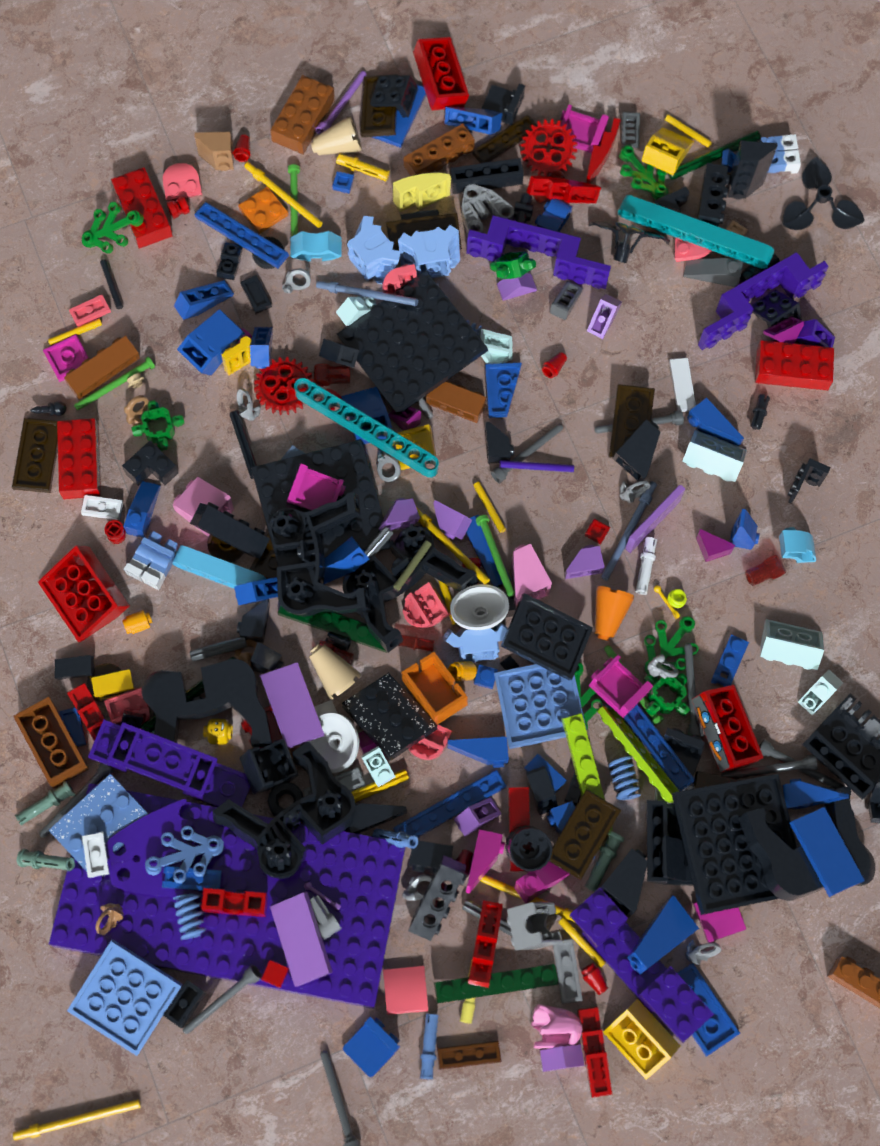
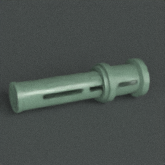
(53, 798)
(608, 852)
(38, 859)

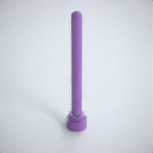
(322, 126)

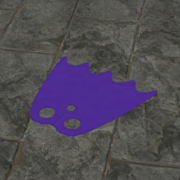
(144, 840)

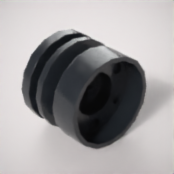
(534, 858)

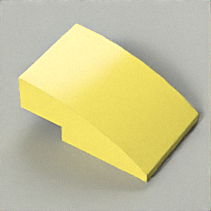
(421, 190)

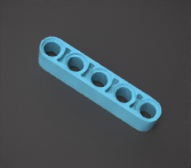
(213, 568)

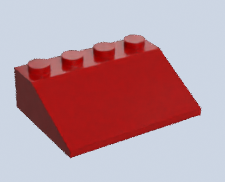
(83, 592)

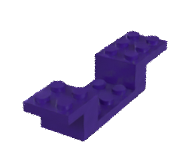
(541, 240)
(734, 304)
(169, 763)
(657, 987)

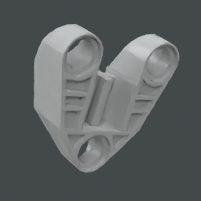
(493, 202)

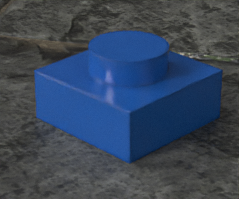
(728, 159)
(343, 182)
(485, 677)

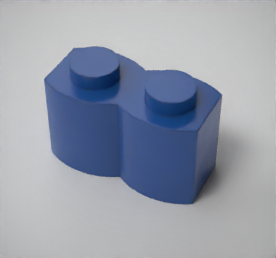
(554, 215)

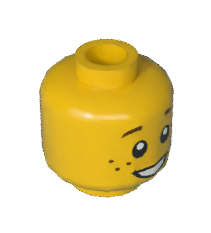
(218, 731)

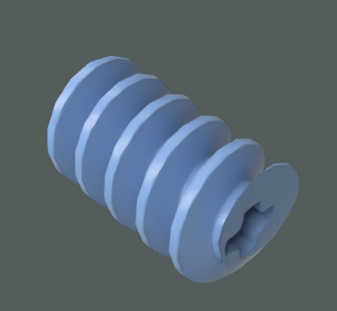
(622, 779)
(189, 916)

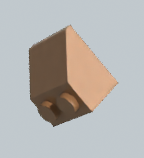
(216, 149)

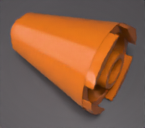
(610, 611)

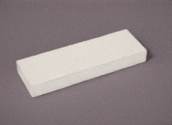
(682, 384)

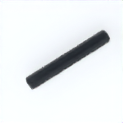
(243, 441)

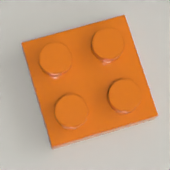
(263, 210)

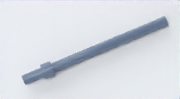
(335, 287)
(645, 500)

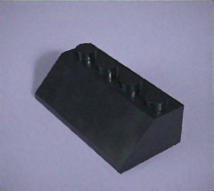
(750, 168)

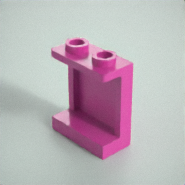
(585, 128)
(314, 489)
(619, 686)

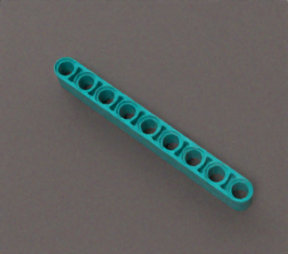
(696, 231)
(370, 435)

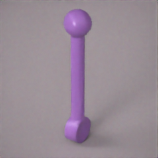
(308, 886)

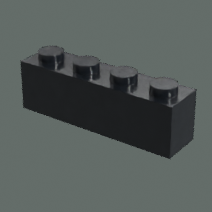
(487, 175)
(230, 530)

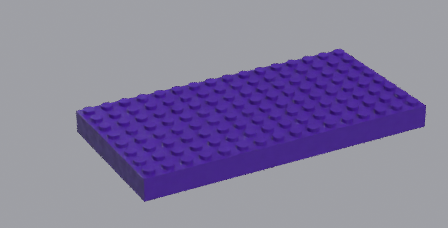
(348, 869)

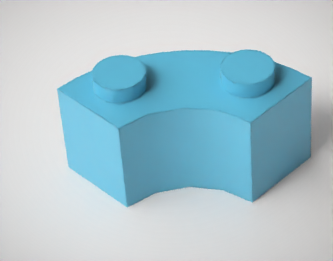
(319, 245)
(797, 545)

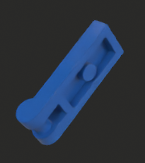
(730, 661)
(210, 880)

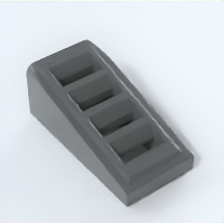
(630, 116)
(562, 310)

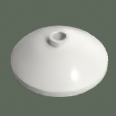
(479, 607)
(337, 727)

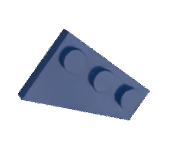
(500, 387)

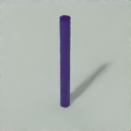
(536, 466)

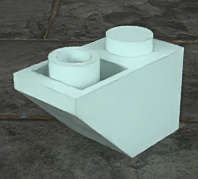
(354, 308)
(820, 692)
(378, 766)

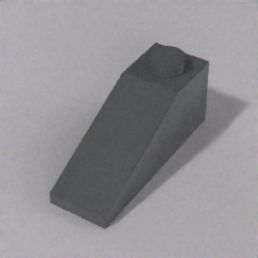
(717, 270)

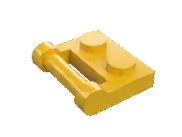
(233, 358)

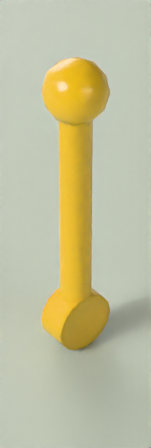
(657, 588)

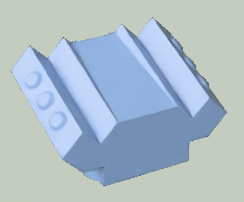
(372, 251)
(431, 251)
(477, 644)

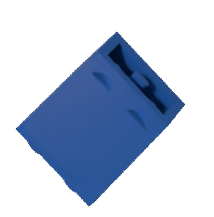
(209, 341)
(371, 404)

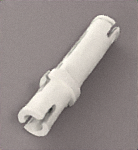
(647, 559)

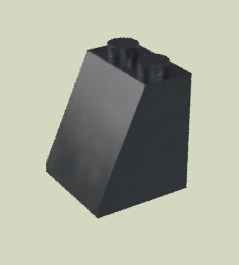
(638, 450)
(627, 881)

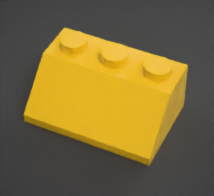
(642, 1039)

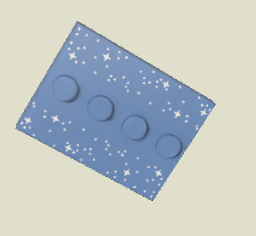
(103, 810)

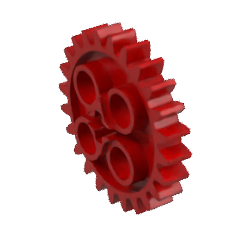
(551, 131)
(273, 375)

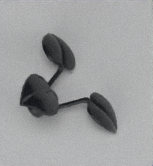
(819, 176)
(623, 249)

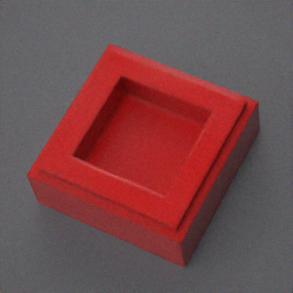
(597, 531)
(275, 974)

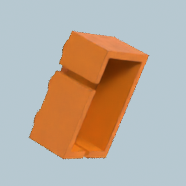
(434, 688)

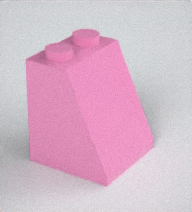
(201, 492)
(528, 574)

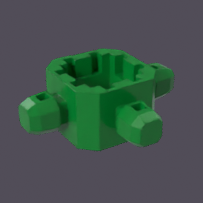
(512, 265)
(155, 412)
(657, 703)

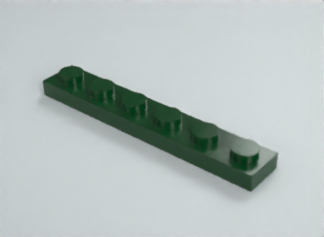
(337, 624)
(499, 983)

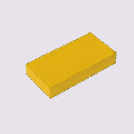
(112, 683)

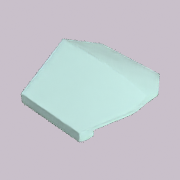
(498, 345)

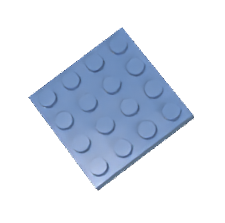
(535, 703)
(124, 997)

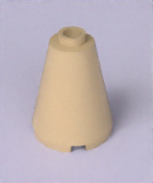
(337, 139)
(332, 670)

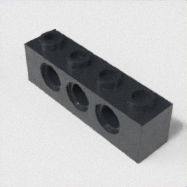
(713, 193)
(447, 870)

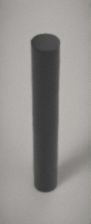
(111, 284)

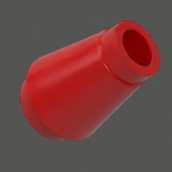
(242, 149)
(553, 366)
(594, 977)

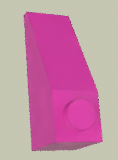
(485, 855)
(539, 881)

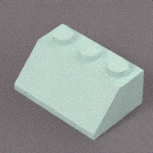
(714, 456)
(791, 644)

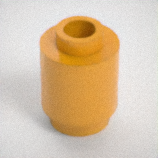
(137, 622)
(463, 670)

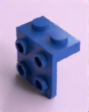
(371, 1047)

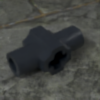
(523, 209)

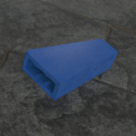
(662, 935)

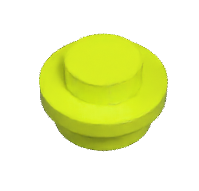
(677, 598)

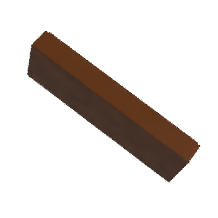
(469, 1055)

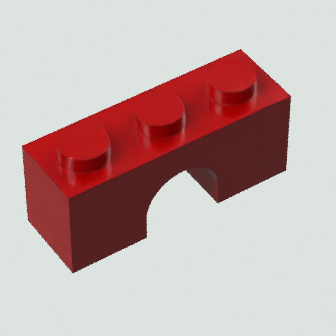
(234, 903)

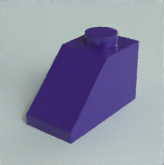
(815, 335)

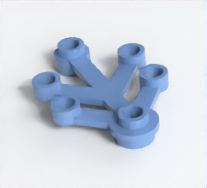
(187, 854)

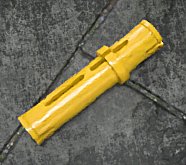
(366, 168)

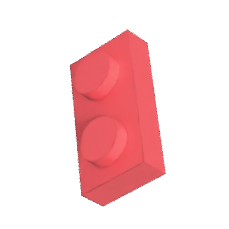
(89, 310)

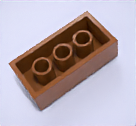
(302, 114)
(51, 742)

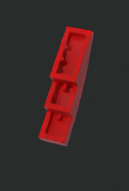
(601, 153)
(559, 188)
(87, 709)
(518, 814)
(485, 944)
(594, 1052)

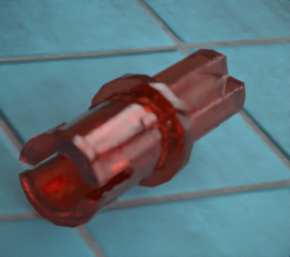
(417, 643)

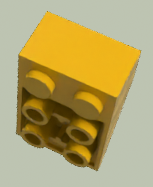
(666, 150)

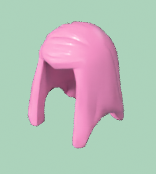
(556, 1026)

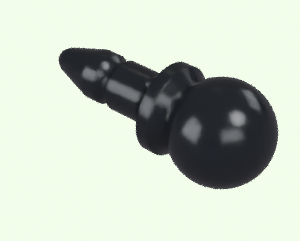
(57, 408)

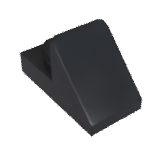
(674, 200)

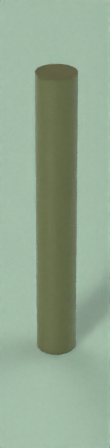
(412, 565)

